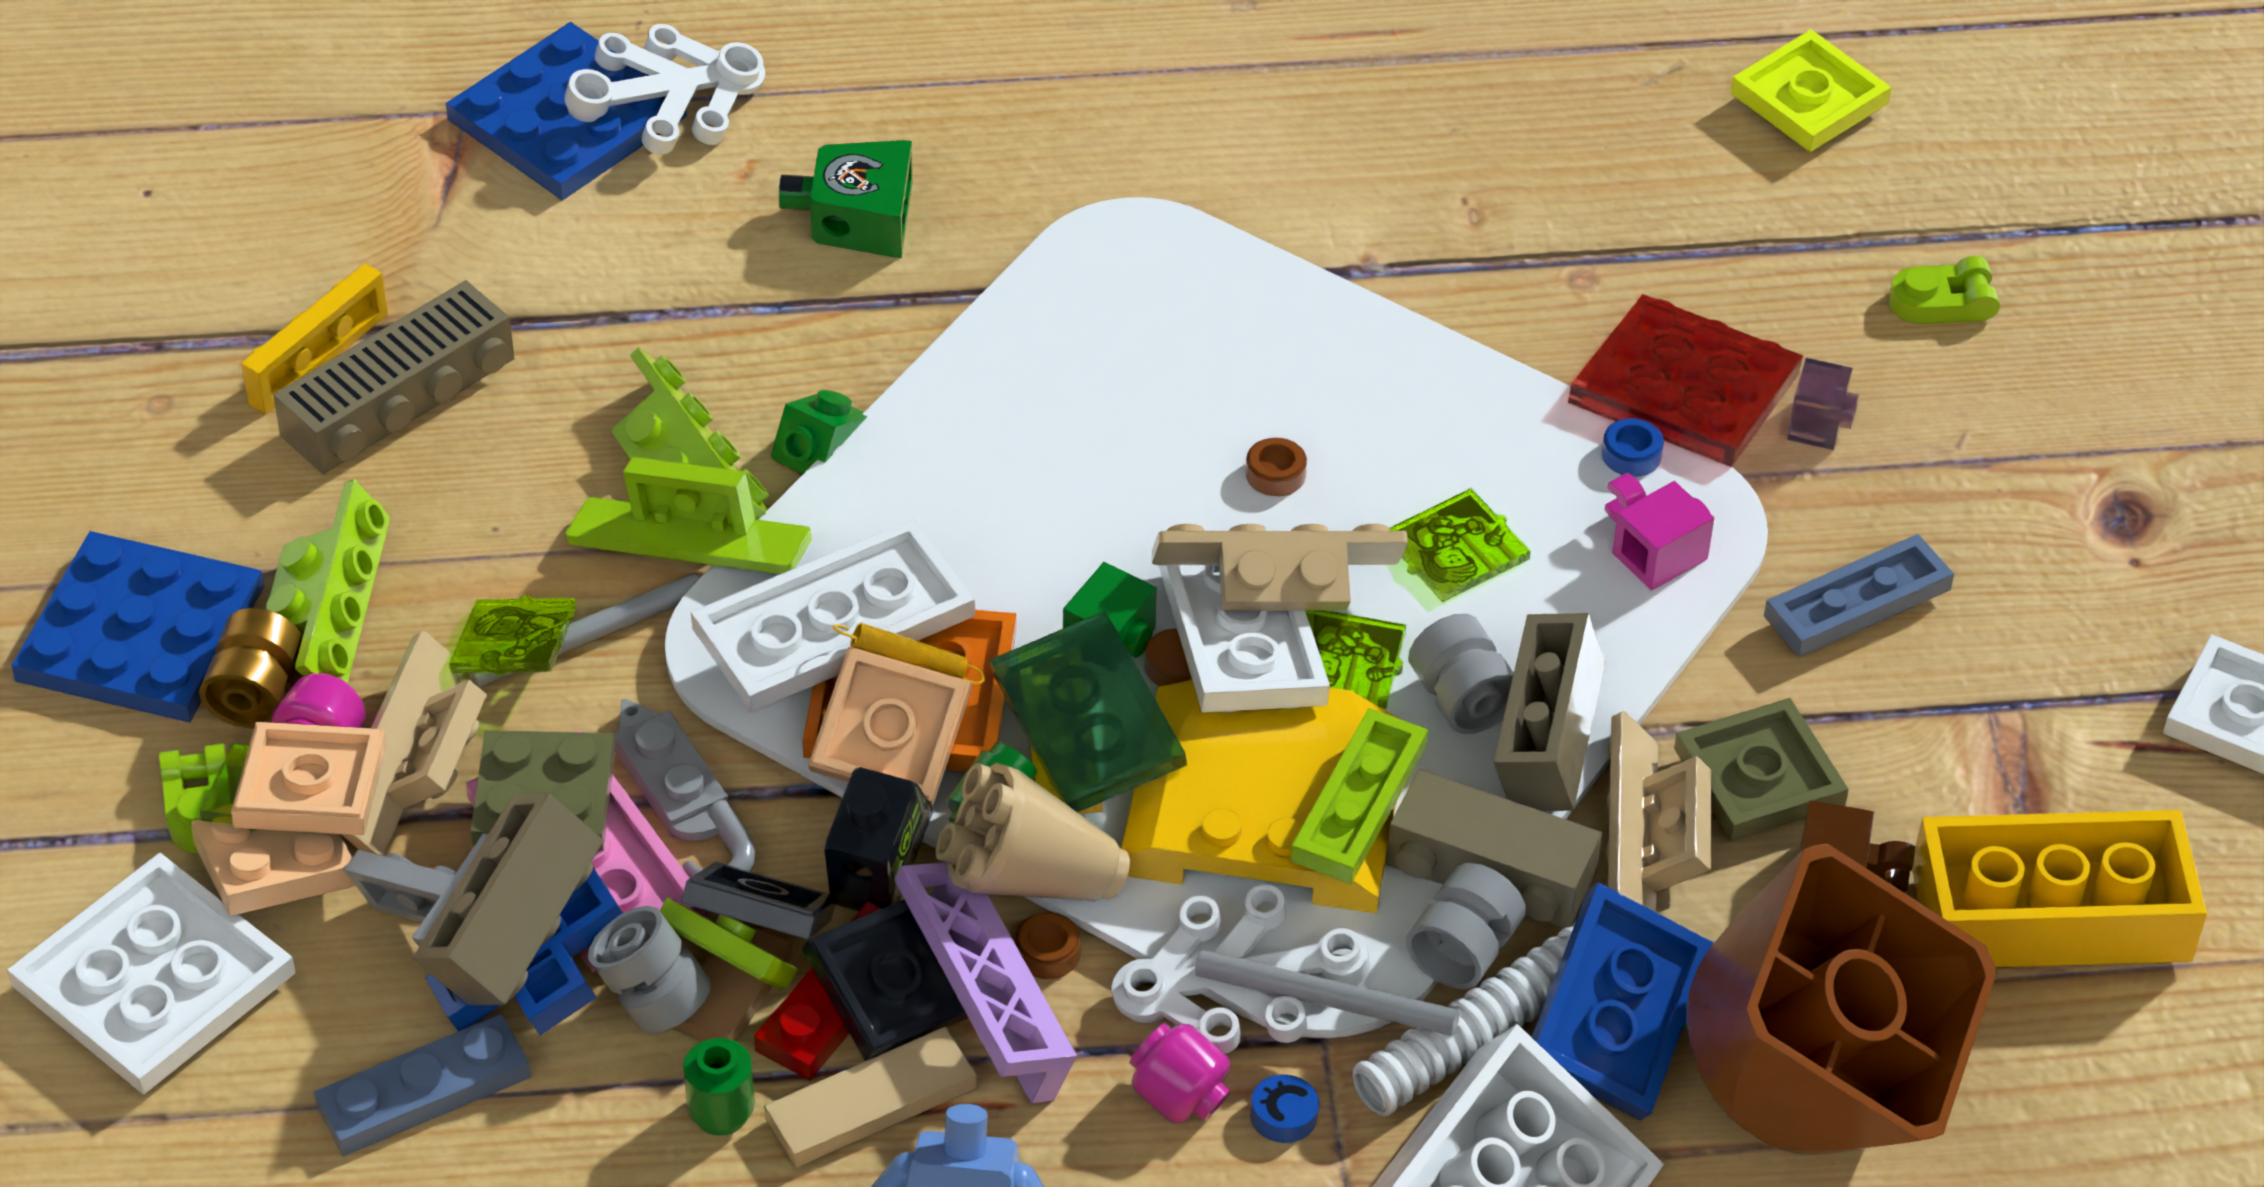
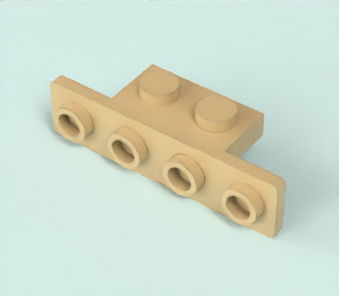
(1281, 568)
(426, 726)
(1655, 817)

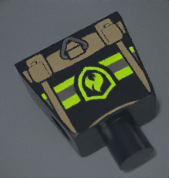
(877, 829)

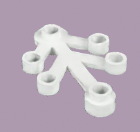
(733, 70)
(1174, 984)

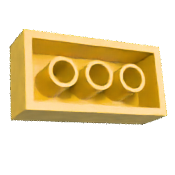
(2065, 885)

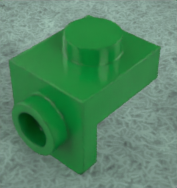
(813, 429)

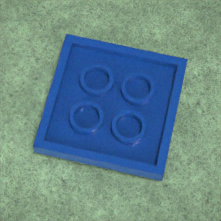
(526, 122)
(135, 625)

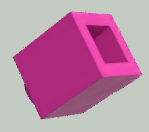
(1658, 532)

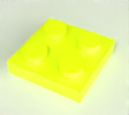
(1810, 90)

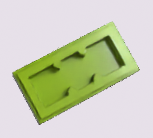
(730, 941)

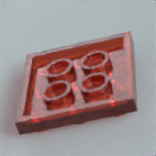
(1687, 377)

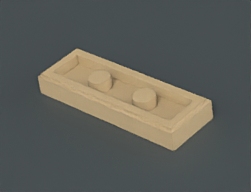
(870, 1097)

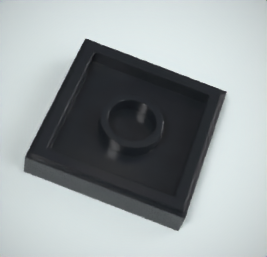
(759, 900)
(884, 980)

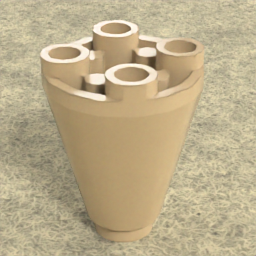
(1027, 842)

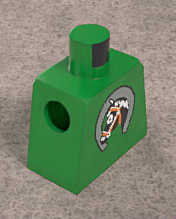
(856, 195)

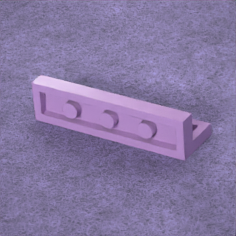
(990, 980)

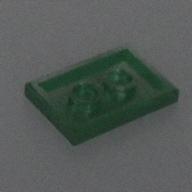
(1087, 712)

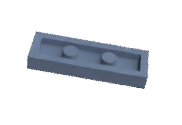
(1858, 595)
(422, 1084)

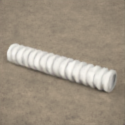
(1485, 1012)

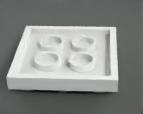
(151, 972)

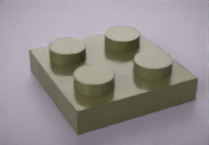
(566, 764)
(1762, 768)

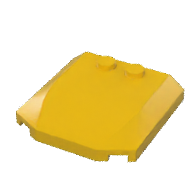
(1248, 796)

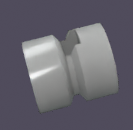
(1463, 671)
(1465, 925)
(649, 969)

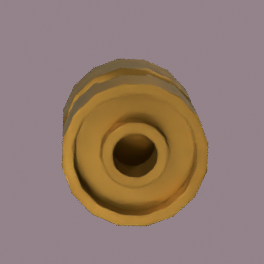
(251, 667)

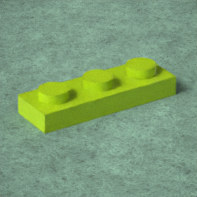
(1359, 796)

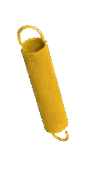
(907, 650)

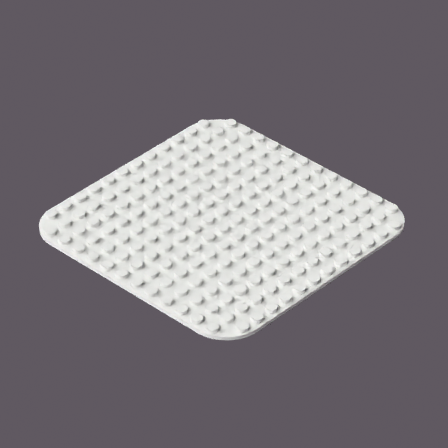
(1120, 396)

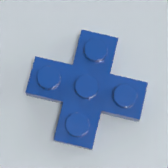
(554, 981)

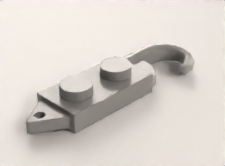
(679, 783)

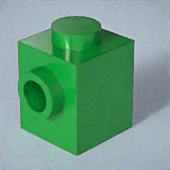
(1126, 601)

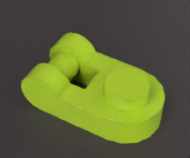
(1925, 292)
(185, 804)

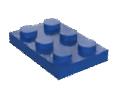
(1620, 999)

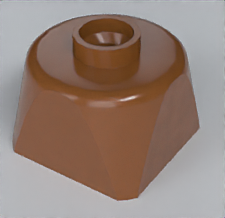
(1837, 1011)

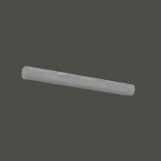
(613, 619)
(1327, 992)

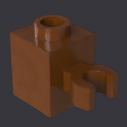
(1850, 833)

